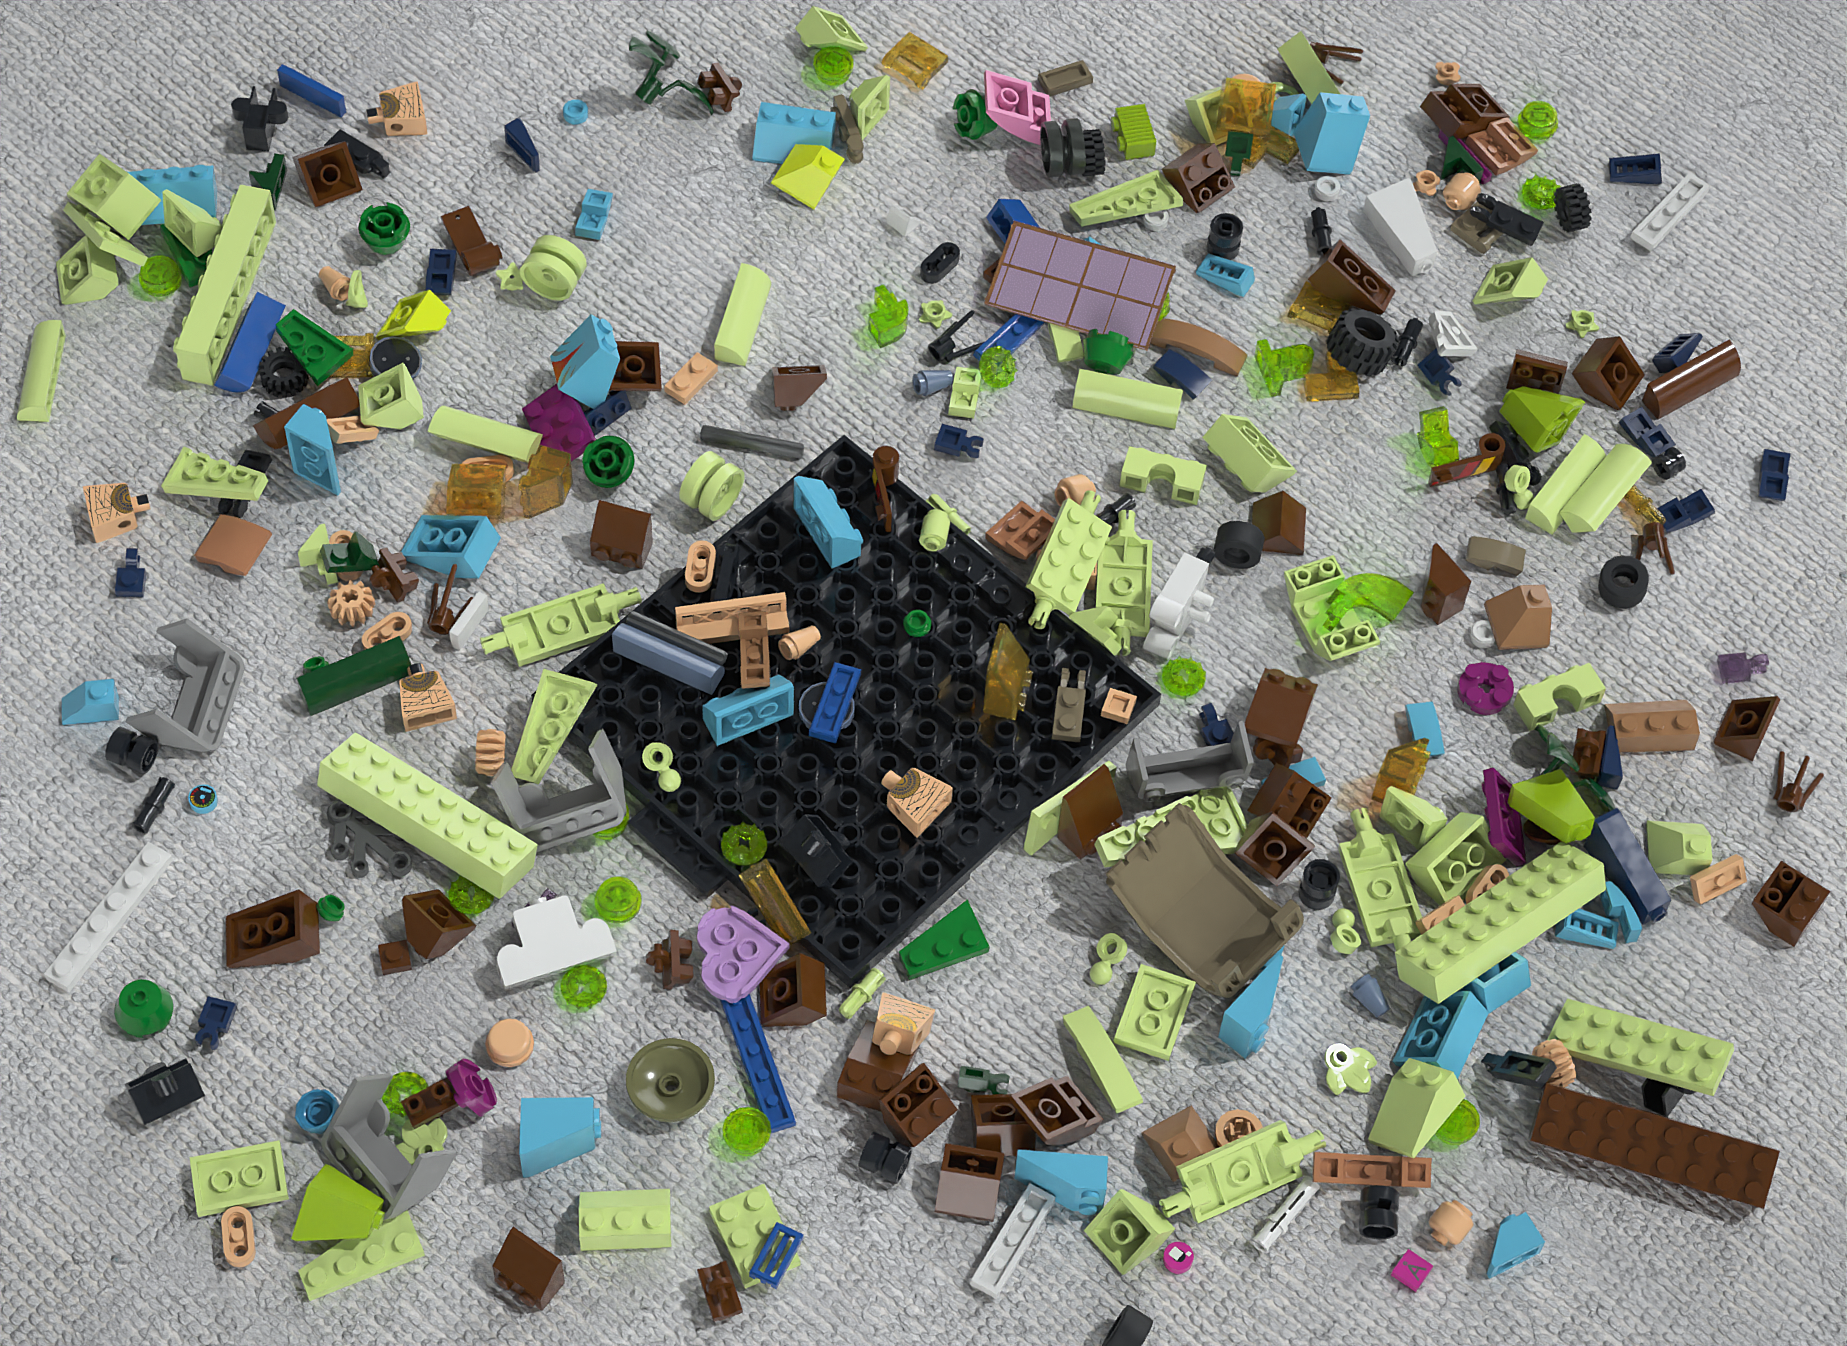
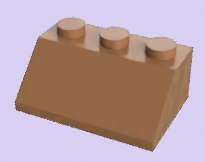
(1654, 725)

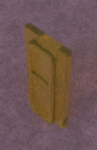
(774, 902)

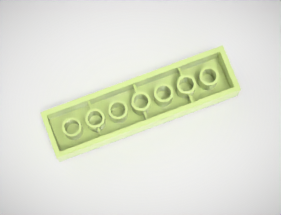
(225, 285)
(427, 815)
(1500, 921)

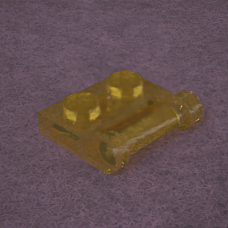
(919, 54)
(1319, 304)
(358, 364)

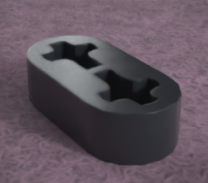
(937, 259)

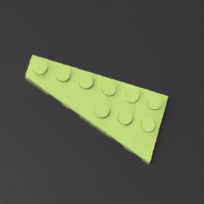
(1214, 807)

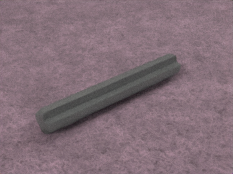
(752, 441)
(676, 638)

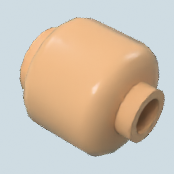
(1462, 191)
(1073, 488)
(1450, 1222)

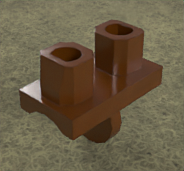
(722, 87)
(391, 575)
(1277, 752)
(1588, 753)
(667, 960)
(430, 1103)
(720, 1291)

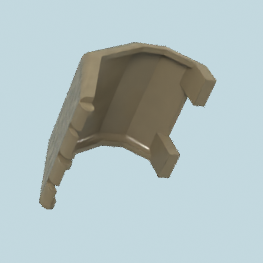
(1200, 905)

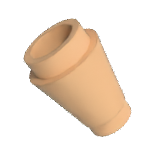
(335, 283)
(798, 642)

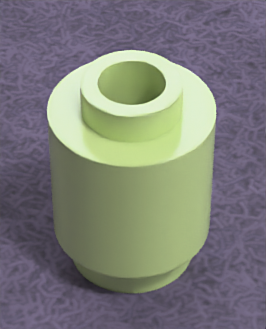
(934, 530)

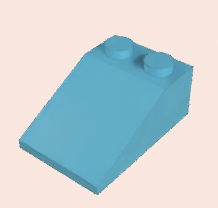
(450, 540)
(1501, 982)
(1247, 1017)
(1074, 1179)

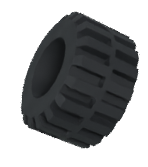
(1362, 342)

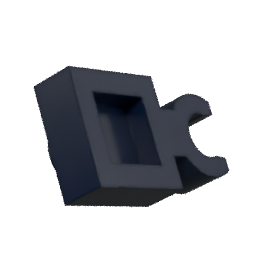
(1438, 370)
(954, 440)
(215, 1018)

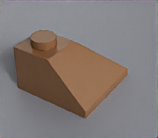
(1521, 617)
(1179, 1140)

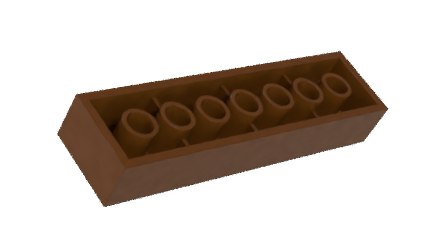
(1654, 1145)

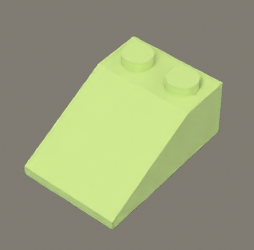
(1415, 1107)

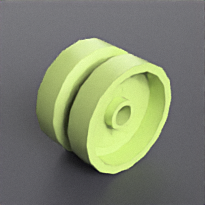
(553, 267)
(711, 485)

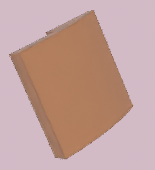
(1501, 146)
(1021, 531)
(233, 545)

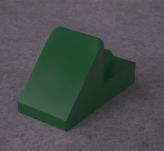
(1459, 161)
(272, 179)
(349, 557)

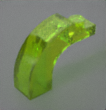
(1368, 591)

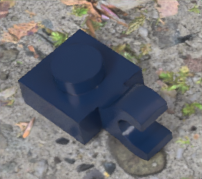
(132, 579)
(1215, 731)

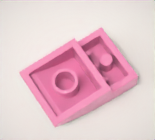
(1016, 106)

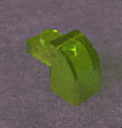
(891, 318)
(1434, 439)

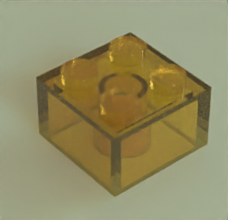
(1245, 106)

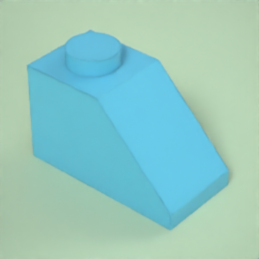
(1288, 113)
(91, 703)
(1514, 1243)

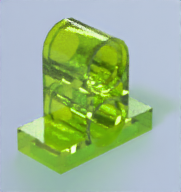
(1282, 364)

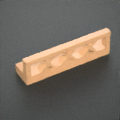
(725, 625)

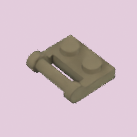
(1470, 229)

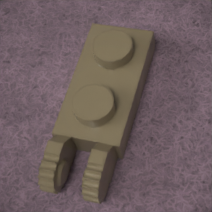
(848, 129)
(1069, 708)

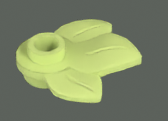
(1351, 1072)
(422, 1139)

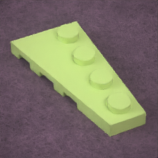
(1132, 198)
(103, 235)
(207, 477)
(550, 719)
(1046, 817)
(362, 1257)

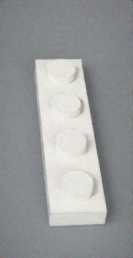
(1670, 211)
(1012, 1241)

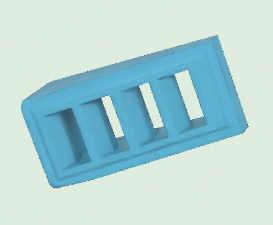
(1242, 277)
(1588, 919)

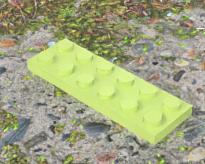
(1642, 1047)

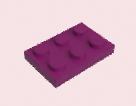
(560, 422)
(1504, 821)

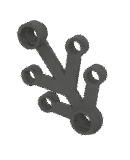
(364, 835)

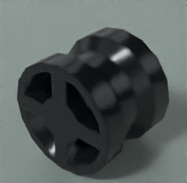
(1670, 462)

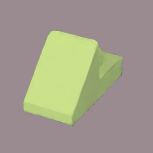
(310, 553)
(1097, 624)

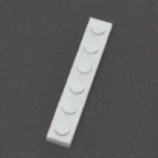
(108, 917)

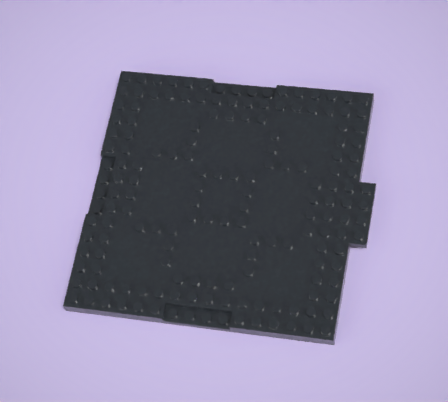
(912, 709)

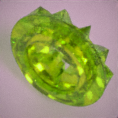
(1536, 198)
(988, 367)
(1176, 683)
(740, 854)
(461, 902)
(583, 975)
(402, 1082)

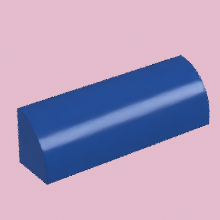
(1005, 213)
(250, 344)

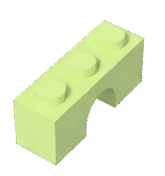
(1144, 466)
(1577, 685)

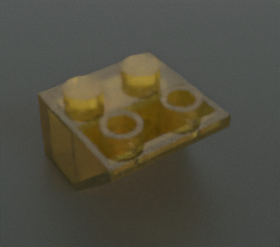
(546, 481)
(476, 490)
(1402, 769)

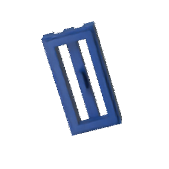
(765, 1277)

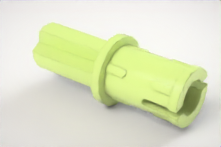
(936, 502)
(862, 992)

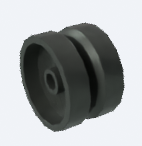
(1062, 147)

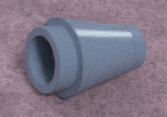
(930, 381)
(1370, 995)

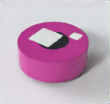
(1178, 1257)

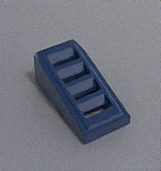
(521, 143)
(1640, 161)
(1676, 352)
(1611, 768)

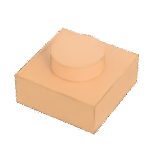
(1118, 706)

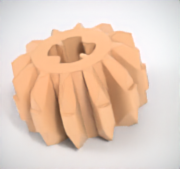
(351, 603)
(489, 751)
(1559, 1054)

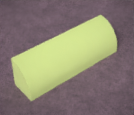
(1306, 67)
(742, 315)
(42, 372)
(1127, 398)
(484, 433)
(1564, 484)
(1604, 488)

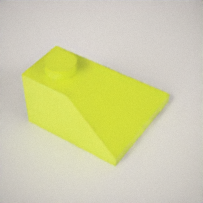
(808, 173)
(415, 316)

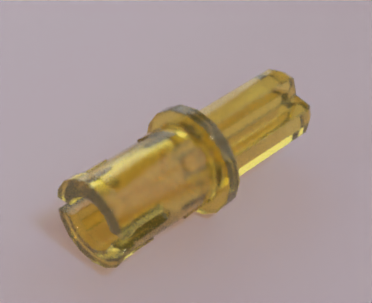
(1644, 506)

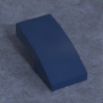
(441, 271)
(1183, 372)
(1645, 433)
(1773, 475)
(1686, 511)

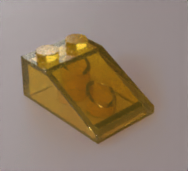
(1006, 676)

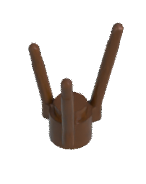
(1324, 51)
(1654, 539)
(442, 618)
(1790, 796)

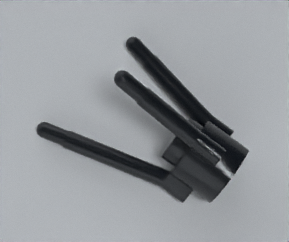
(943, 346)

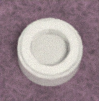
(1327, 188)
(1156, 220)
(1481, 634)

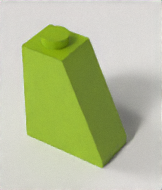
(1540, 415)
(1553, 805)
(337, 1209)

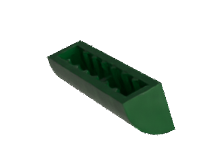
(354, 676)

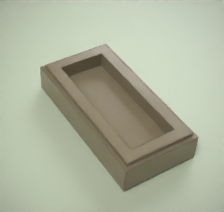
(1065, 78)

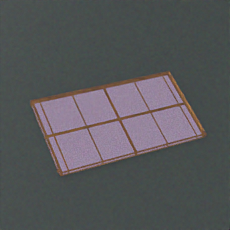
(1079, 284)

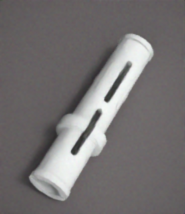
(1265, 1238)

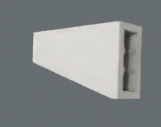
(1402, 225)

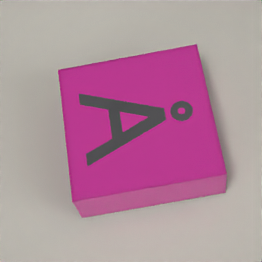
(1412, 1270)

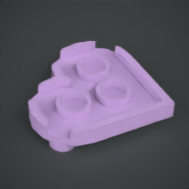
(736, 952)

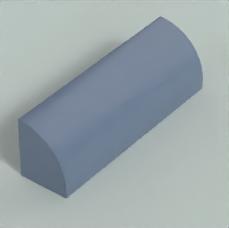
(667, 658)

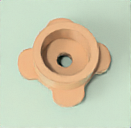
(1447, 73)
(1426, 182)

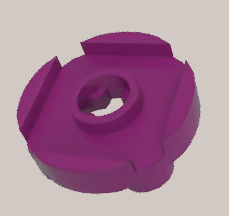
(1490, 674)
(470, 1088)

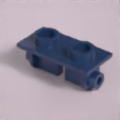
(607, 412)

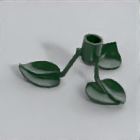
(651, 84)
(1559, 751)

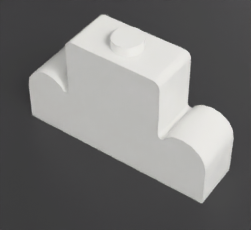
(551, 943)

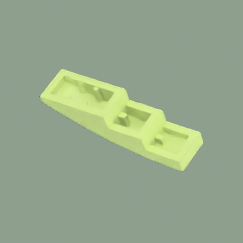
(1103, 1059)

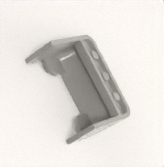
(207, 694)
(1191, 768)
(570, 814)
(363, 1152)

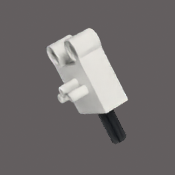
(1180, 603)

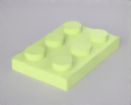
(1154, 1012)
(239, 1178)
(745, 1227)

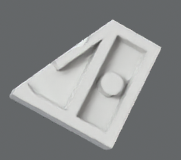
(1450, 336)

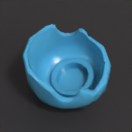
(316, 1110)

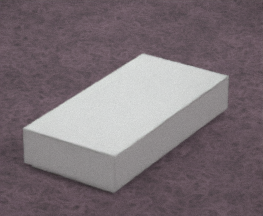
(469, 620)

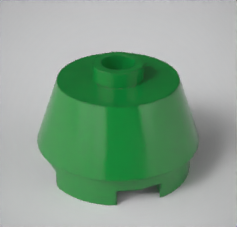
(972, 115)
(384, 228)
(1107, 352)
(608, 461)
(143, 1008)

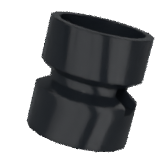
(1225, 236)
(131, 750)
(1319, 884)
(885, 1157)
(1379, 1212)

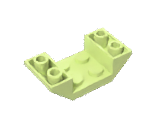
(114, 196)
(1308, 591)

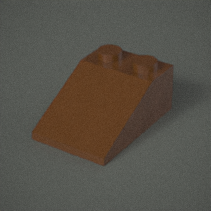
(1350, 280)
(1280, 707)
(1089, 812)
(273, 932)
(870, 1072)

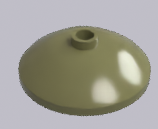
(670, 1064)

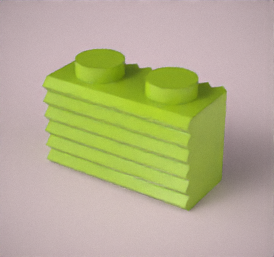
(1134, 131)

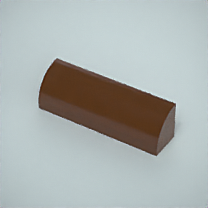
(1692, 379)
(332, 401)

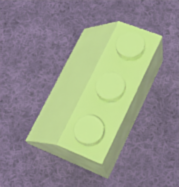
(1248, 453)
(1454, 858)
(625, 1219)

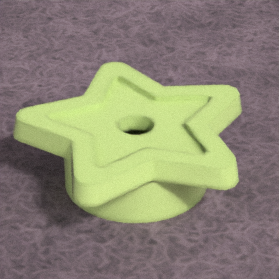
(510, 283)
(934, 307)
(1582, 316)

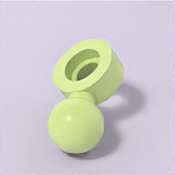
(1517, 481)
(668, 779)
(1344, 937)
(1101, 972)

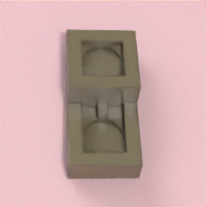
(1492, 552)

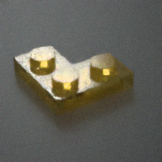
(1276, 144)
(1334, 385)

